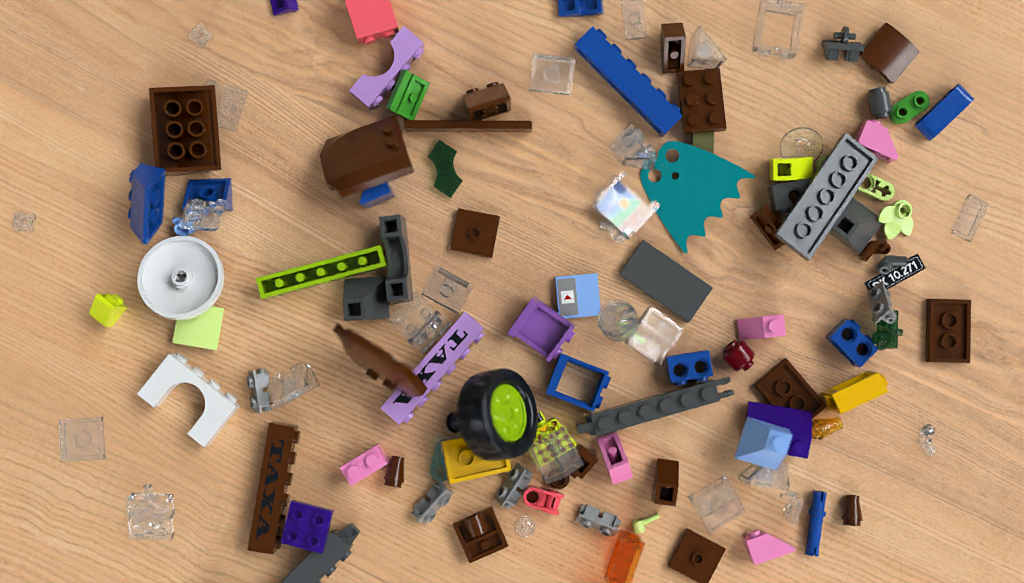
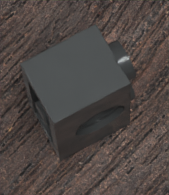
(780, 194)

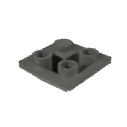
(855, 226)
(365, 299)

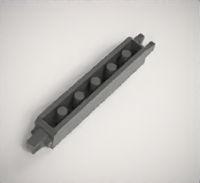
(654, 407)
(317, 565)

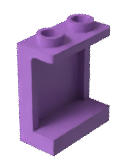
(542, 329)

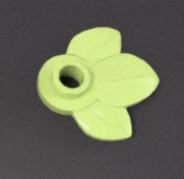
(896, 221)

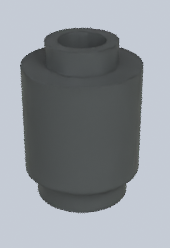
(879, 102)

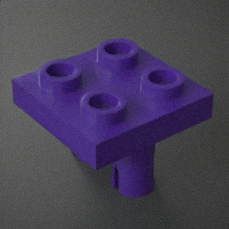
(307, 526)

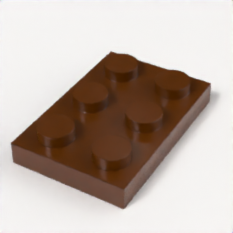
(701, 101)

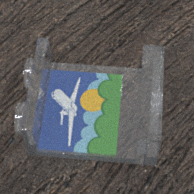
(623, 206)

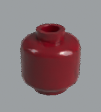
(738, 355)

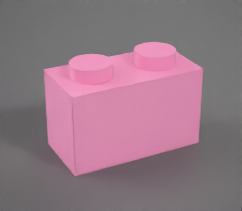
(364, 464)

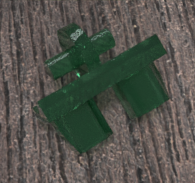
(887, 334)

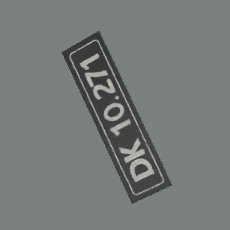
(898, 273)

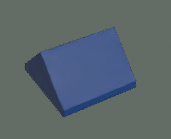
(209, 190)
(376, 195)

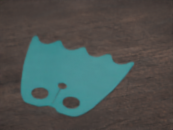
(696, 193)

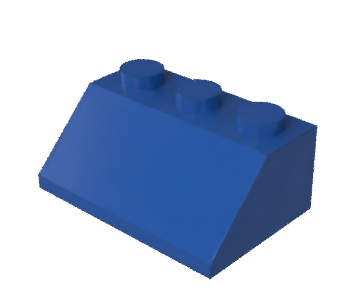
(146, 201)

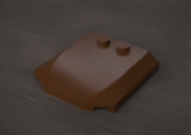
(365, 157)
(380, 363)

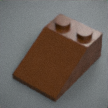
(487, 102)

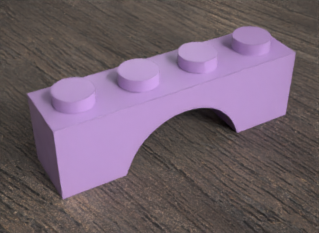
(371, 89)

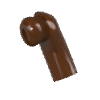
(874, 247)

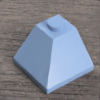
(763, 443)

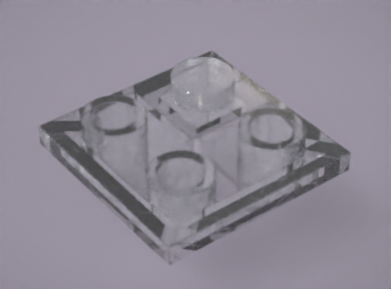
(632, 149)

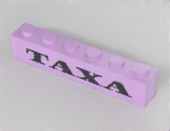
(435, 365)

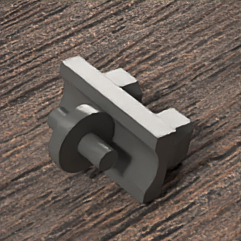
(852, 48)

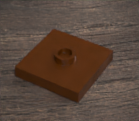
(475, 233)
(696, 557)

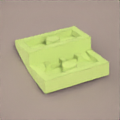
(201, 330)

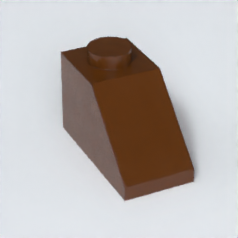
(673, 47)

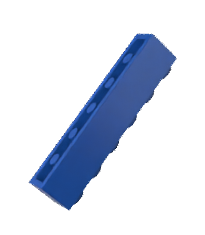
(627, 81)

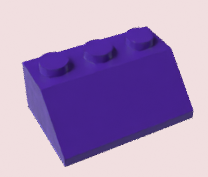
(796, 420)

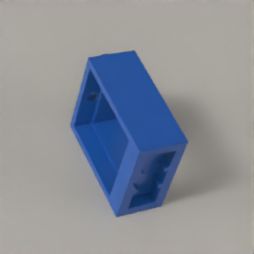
(596, 399)

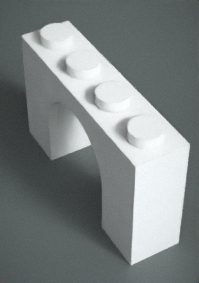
(218, 405)

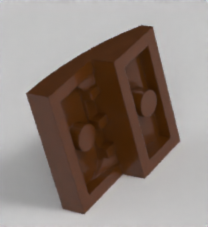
(889, 53)

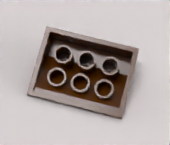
(185, 129)

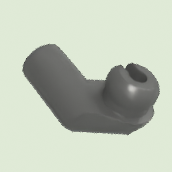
(889, 262)

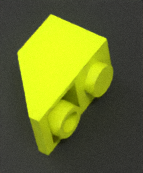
(791, 168)
(107, 308)

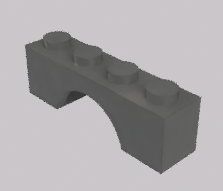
(395, 240)

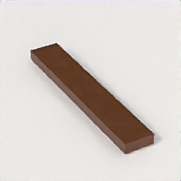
(467, 126)

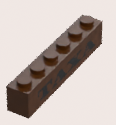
(272, 487)

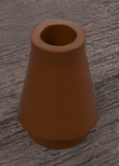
(395, 472)
(852, 511)

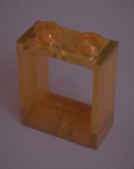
(624, 558)

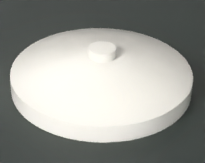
(180, 277)

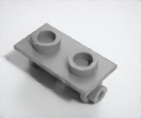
(881, 304)
(257, 383)
(507, 493)
(425, 510)
(590, 519)

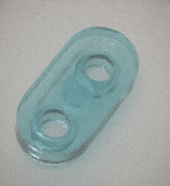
(438, 461)

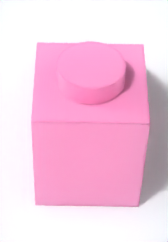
(876, 140)
(761, 327)
(614, 458)
(764, 546)

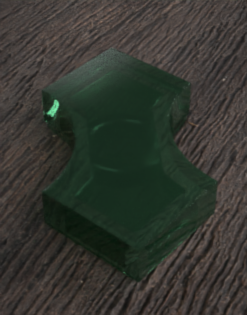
(443, 159)

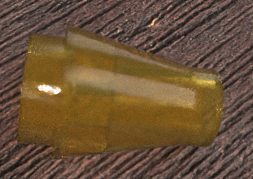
(824, 427)

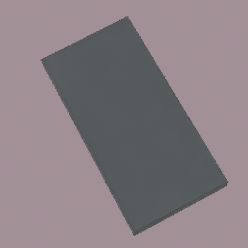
(666, 281)

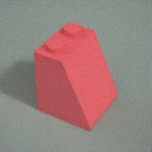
(372, 19)

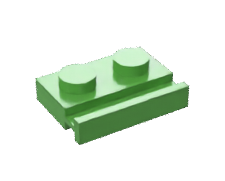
(407, 95)

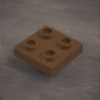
(480, 534)

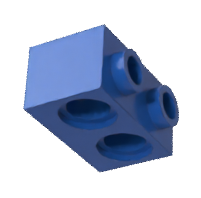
(849, 346)
(688, 361)

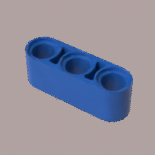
(944, 112)

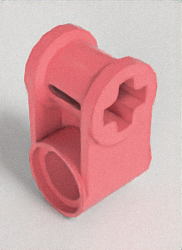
(544, 499)

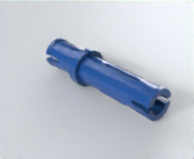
(815, 524)

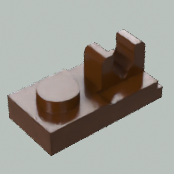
(767, 224)

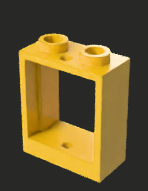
(855, 391)

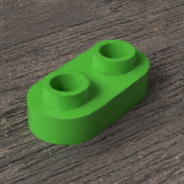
(910, 107)

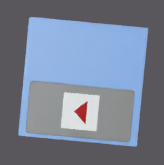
(578, 295)

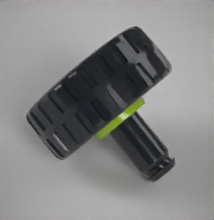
(496, 415)

